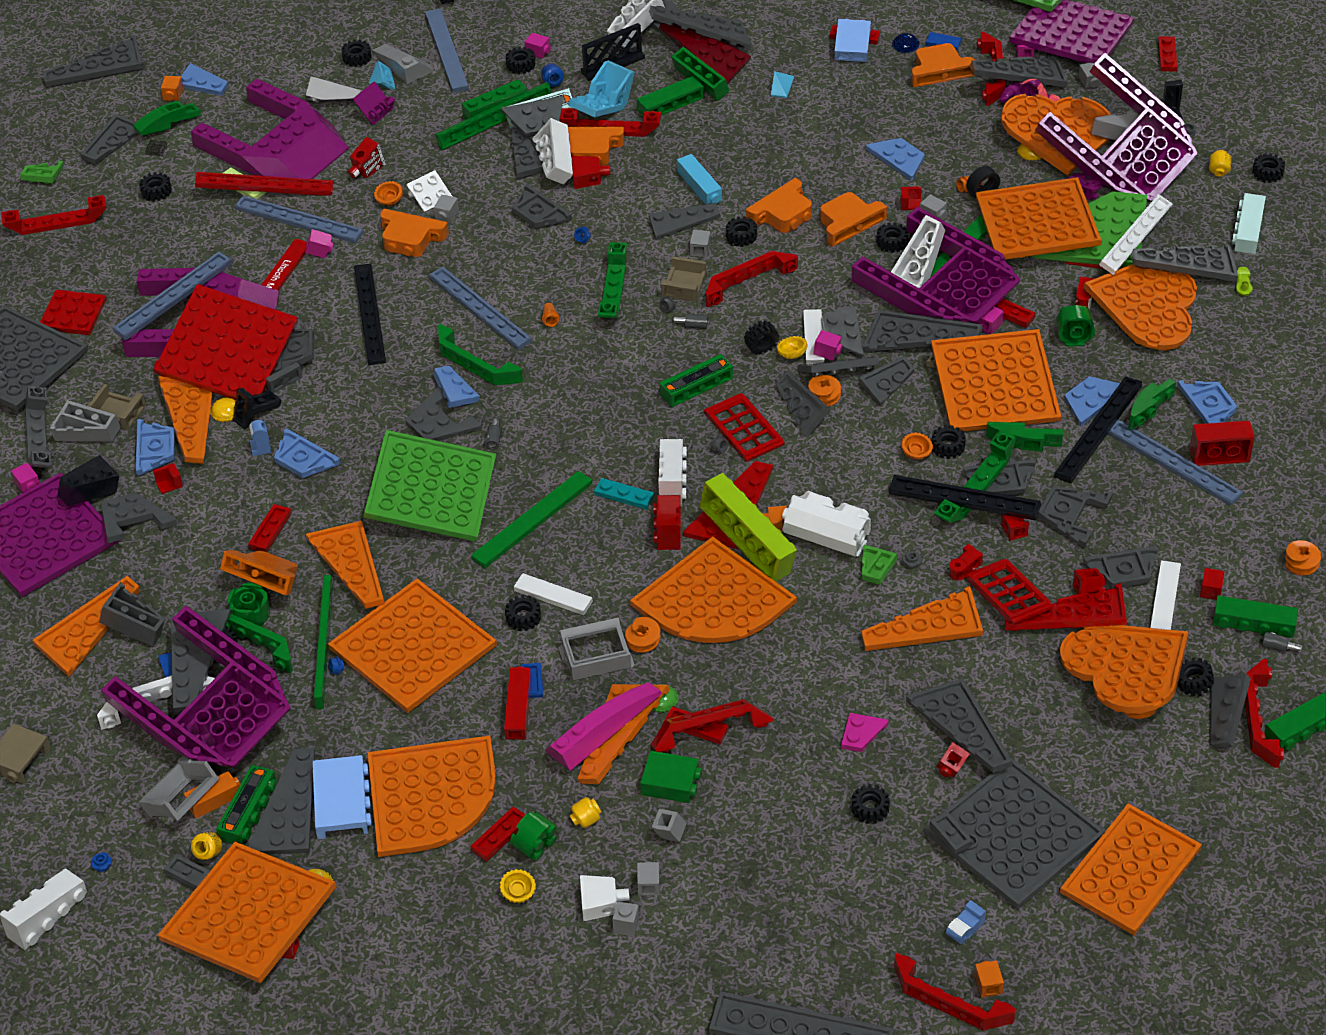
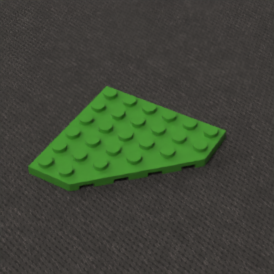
(1113, 217)

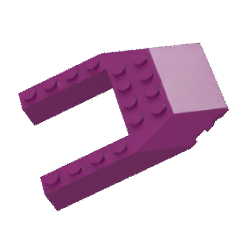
(293, 149)
(1147, 152)
(154, 281)
(958, 291)
(226, 715)

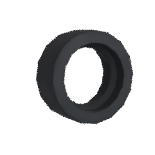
(980, 175)

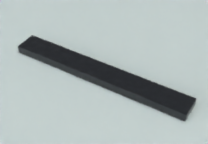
(369, 314)
(1098, 429)
(965, 497)

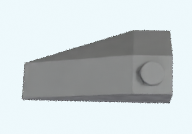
(404, 65)
(328, 91)
(1113, 125)

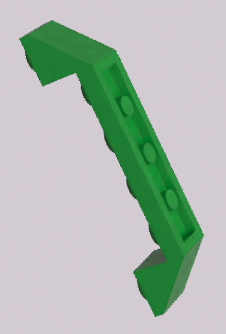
(614, 281)
(505, 375)
(984, 476)
(262, 636)

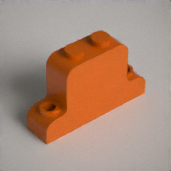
(939, 65)
(595, 141)
(782, 208)
(849, 216)
(410, 233)
(261, 569)

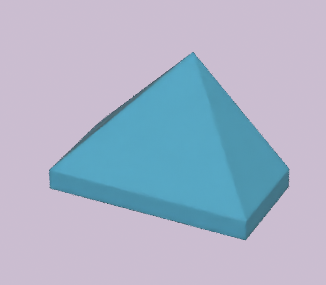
(382, 76)
(781, 84)

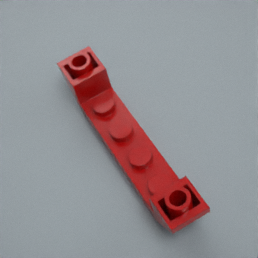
(992, 46)
(631, 128)
(12, 220)
(782, 261)
(664, 738)
(1266, 749)
(999, 1014)

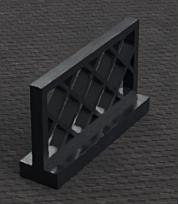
(624, 58)

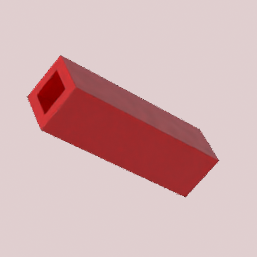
(518, 703)

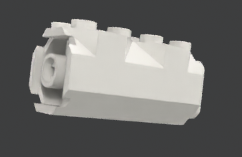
(818, 521)

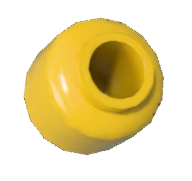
(1219, 163)
(585, 812)
(206, 845)

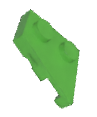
(41, 172)
(876, 564)

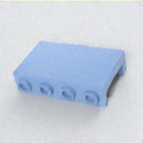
(341, 795)

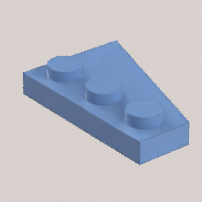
(203, 81)
(454, 387)

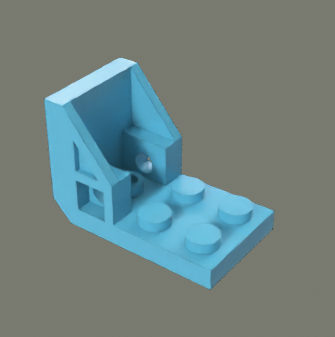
(607, 91)

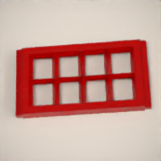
(757, 451)
(1013, 618)

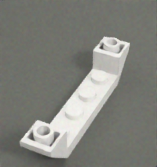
(162, 688)

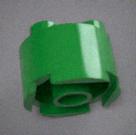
(1075, 325)
(250, 603)
(534, 835)

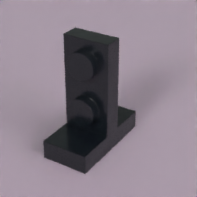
(1172, 95)
(248, 405)

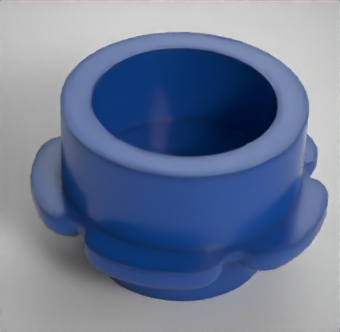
(578, 234)
(335, 665)
(103, 865)

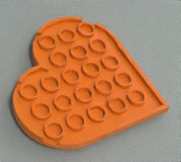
(1023, 113)
(1147, 304)
(1128, 665)

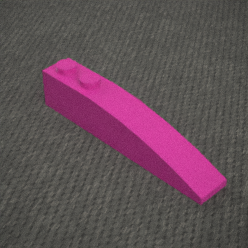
(600, 725)

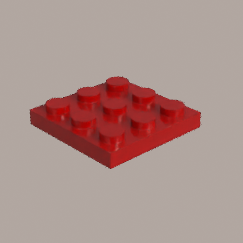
(73, 311)

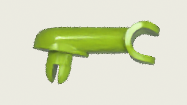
(1243, 284)

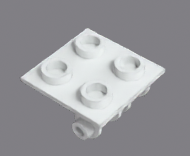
(427, 190)

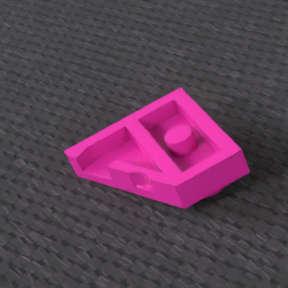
(861, 731)

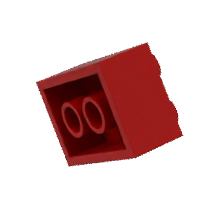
(1221, 443)

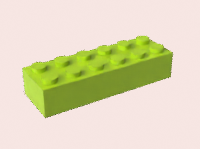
(747, 527)

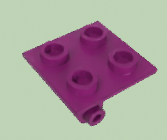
(374, 103)
(1088, 185)

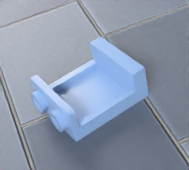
(852, 40)

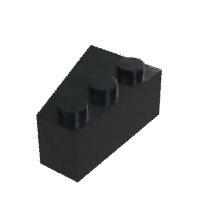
(88, 482)

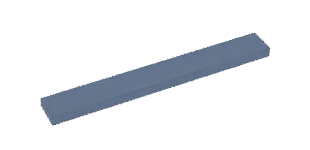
(446, 50)
(299, 219)
(171, 296)
(480, 308)
(1175, 463)

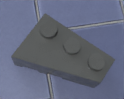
(131, 616)

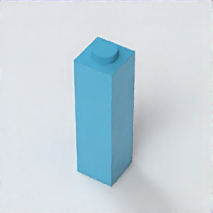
(699, 179)

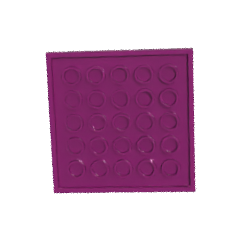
(1073, 31)
(46, 536)

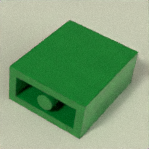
(670, 777)

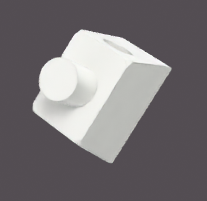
(600, 896)

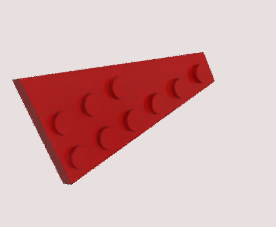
(752, 484)
(1079, 610)

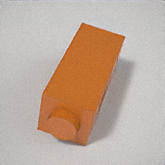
(216, 796)

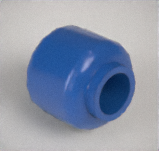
(552, 74)

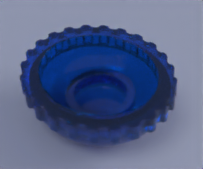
(905, 43)

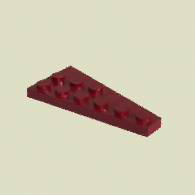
(715, 53)

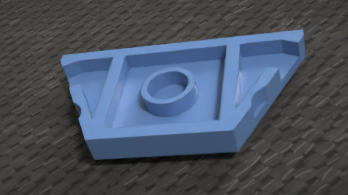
(898, 155)
(1089, 397)
(1209, 400)
(154, 446)
(303, 456)

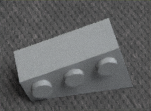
(84, 424)

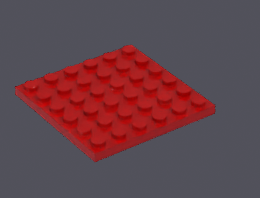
(225, 343)

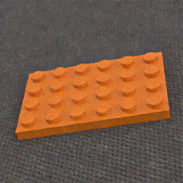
(1130, 869)

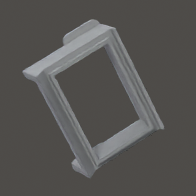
(598, 664)
(158, 798)

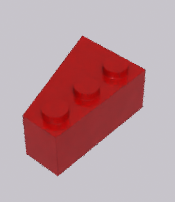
(667, 522)

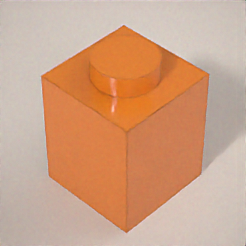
(172, 88)
(989, 978)

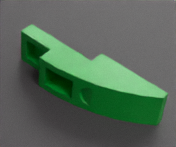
(161, 117)
(1148, 400)
(1027, 438)

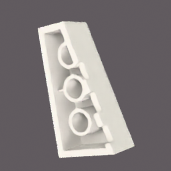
(634, 12)
(554, 150)
(921, 253)
(672, 468)
(42, 909)

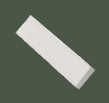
(812, 328)
(553, 594)

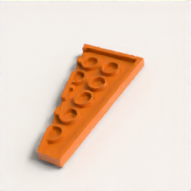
(189, 415)
(350, 557)
(933, 622)
(79, 632)
(600, 760)

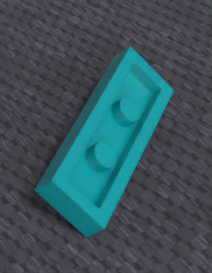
(624, 493)

